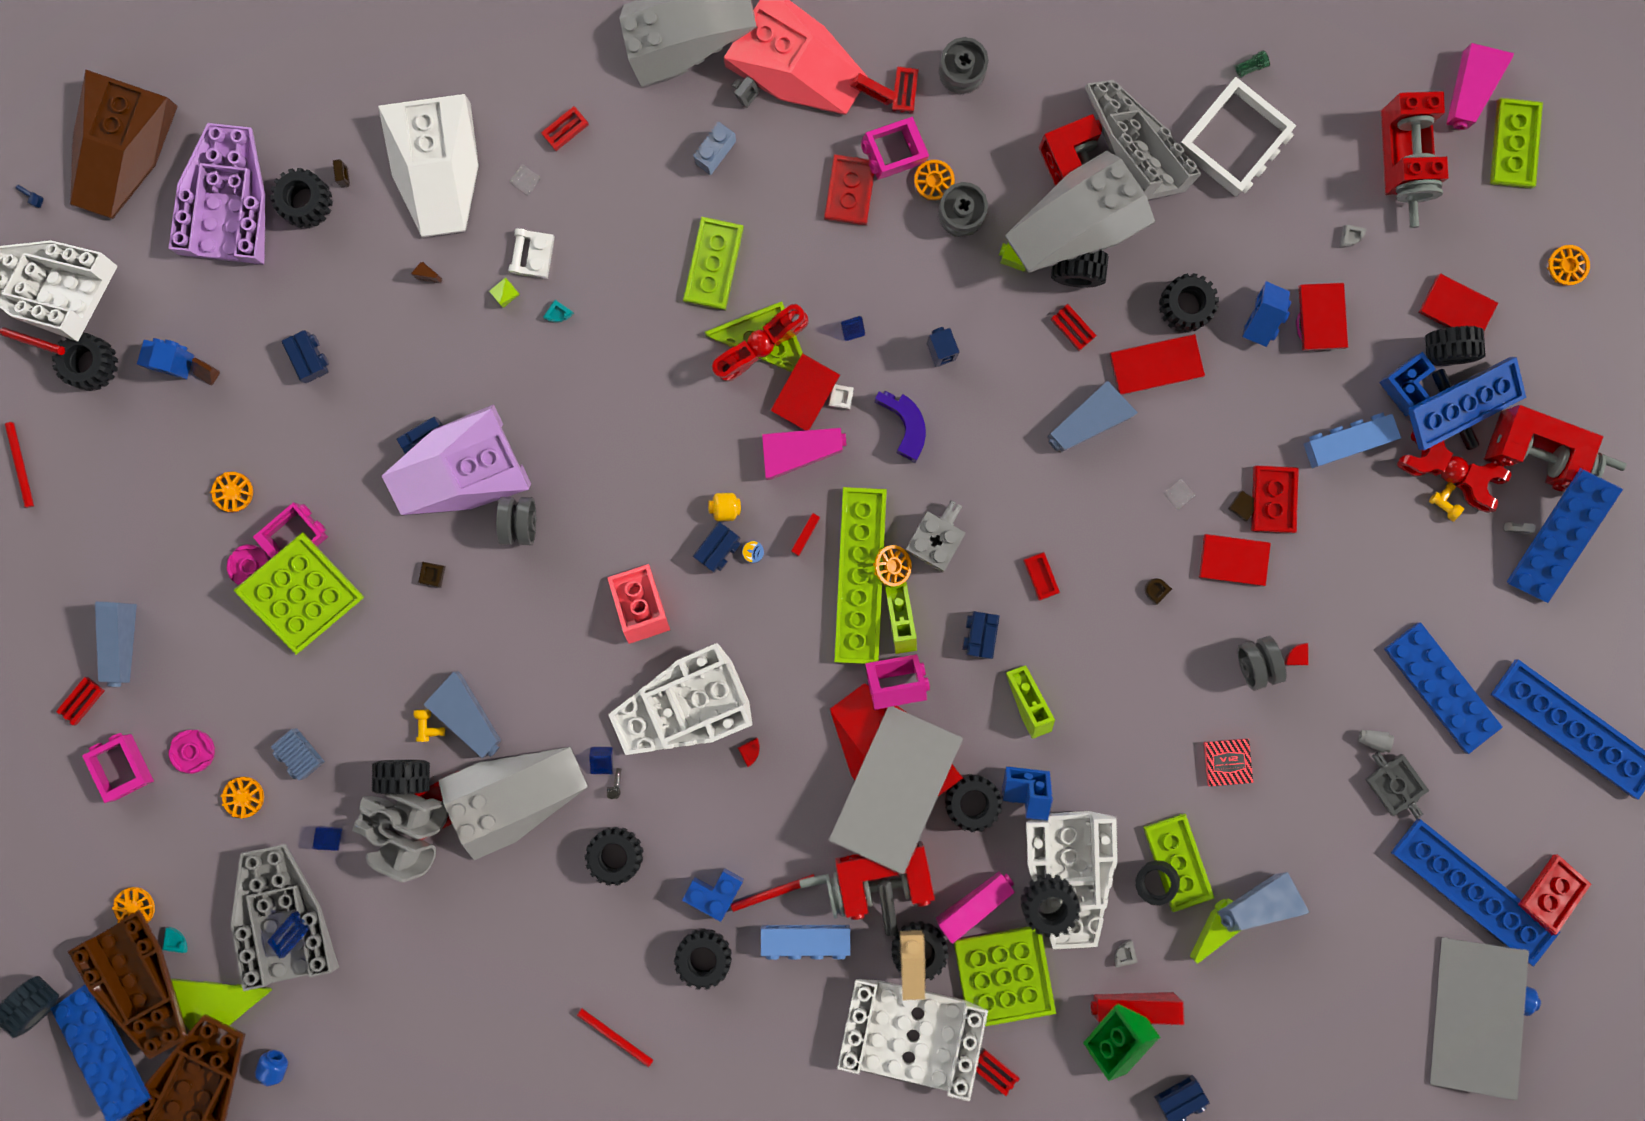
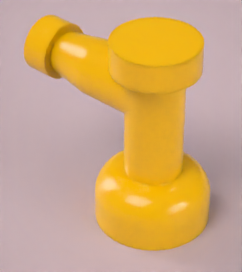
(1440, 500)
(424, 732)

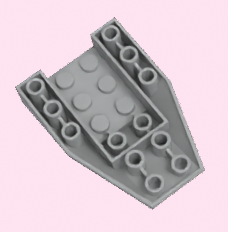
(1141, 141)
(265, 896)

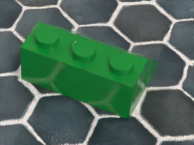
(1120, 1041)

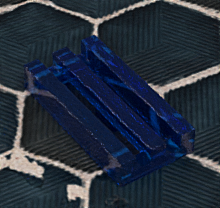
(294, 940)

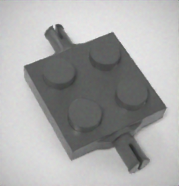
(1397, 785)

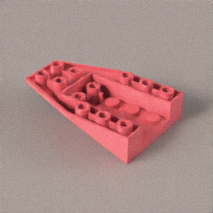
(795, 59)

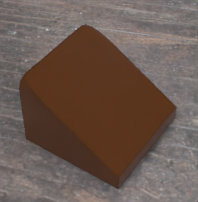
(425, 273)
(204, 371)

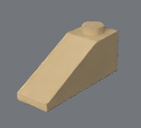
(912, 965)

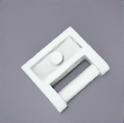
(538, 255)

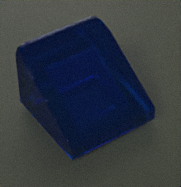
(853, 328)
(601, 760)
(327, 838)

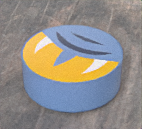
(753, 551)

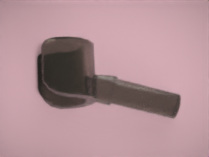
(615, 792)

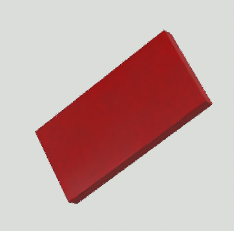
(1157, 364)

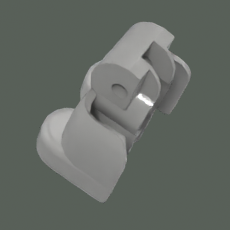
(412, 815)

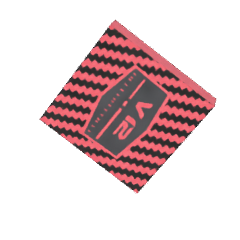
(1228, 762)

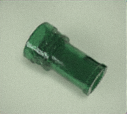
(1257, 62)

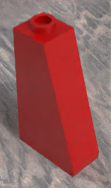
(1156, 1007)

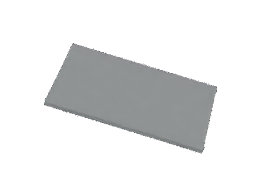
(896, 789)
(1479, 1018)

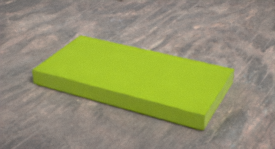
(1516, 143)
(713, 263)
(1175, 844)

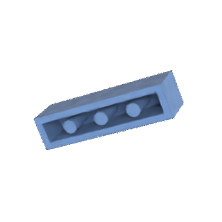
(1351, 441)
(805, 941)

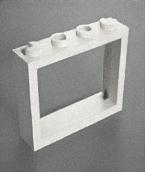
(1211, 167)

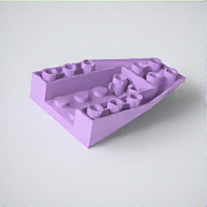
(221, 199)
(457, 467)

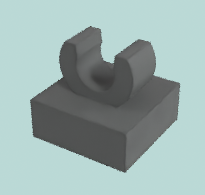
(745, 91)

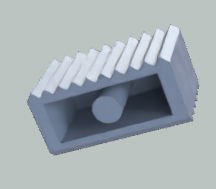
(714, 148)
(297, 754)

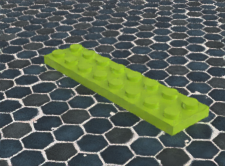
(858, 586)

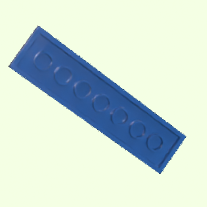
(1573, 727)
(1471, 890)

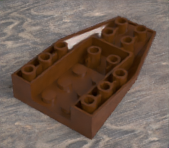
(115, 142)

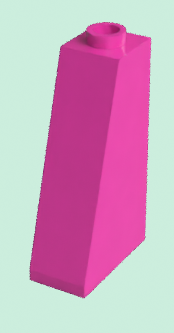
(1476, 80)
(798, 449)
(975, 906)

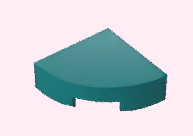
(557, 312)
(174, 941)

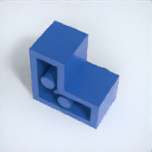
(1268, 314)
(165, 357)
(1404, 383)
(1031, 788)
(714, 900)

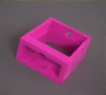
(913, 140)
(264, 538)
(897, 694)
(134, 758)

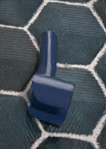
(34, 199)

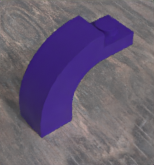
(913, 423)

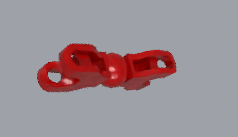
(760, 343)
(1470, 478)

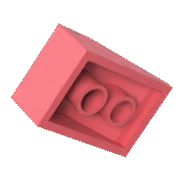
(638, 604)

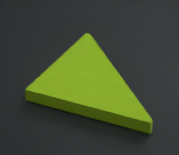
(734, 332)
(215, 999)

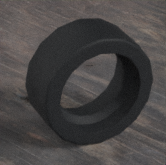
(1143, 891)

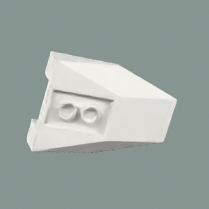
(433, 160)
(53, 285)

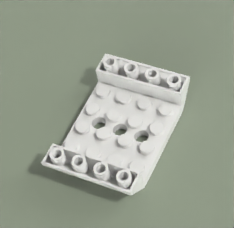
(943, 1053)

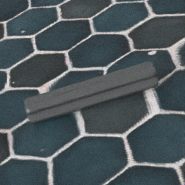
(887, 907)

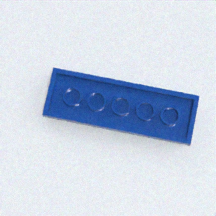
(1467, 403)
(1564, 535)
(1443, 688)
(100, 1054)

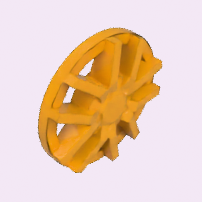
(934, 179)
(1568, 265)
(231, 491)
(892, 565)
(242, 797)
(133, 905)

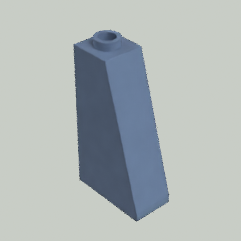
(1097, 414)
(114, 641)
(463, 714)
(1264, 904)

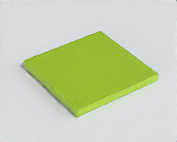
(299, 593)
(1006, 974)

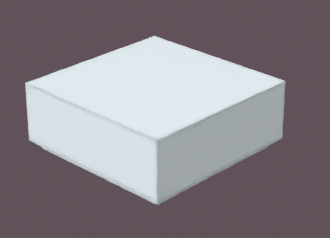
(841, 397)

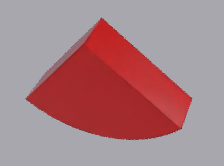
(1298, 655)
(750, 751)

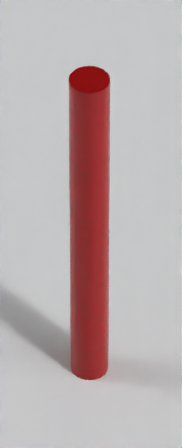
(32, 341)
(19, 465)
(766, 895)
(614, 1037)

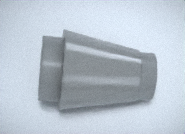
(1377, 740)

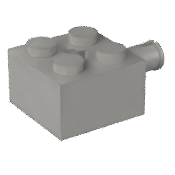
(940, 527)

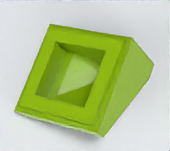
(504, 292)

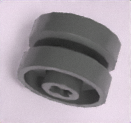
(963, 65)
(967, 197)
(516, 521)
(1261, 663)

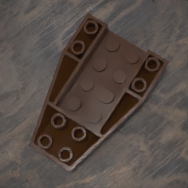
(133, 983)
(195, 1077)

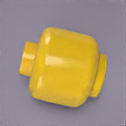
(724, 507)

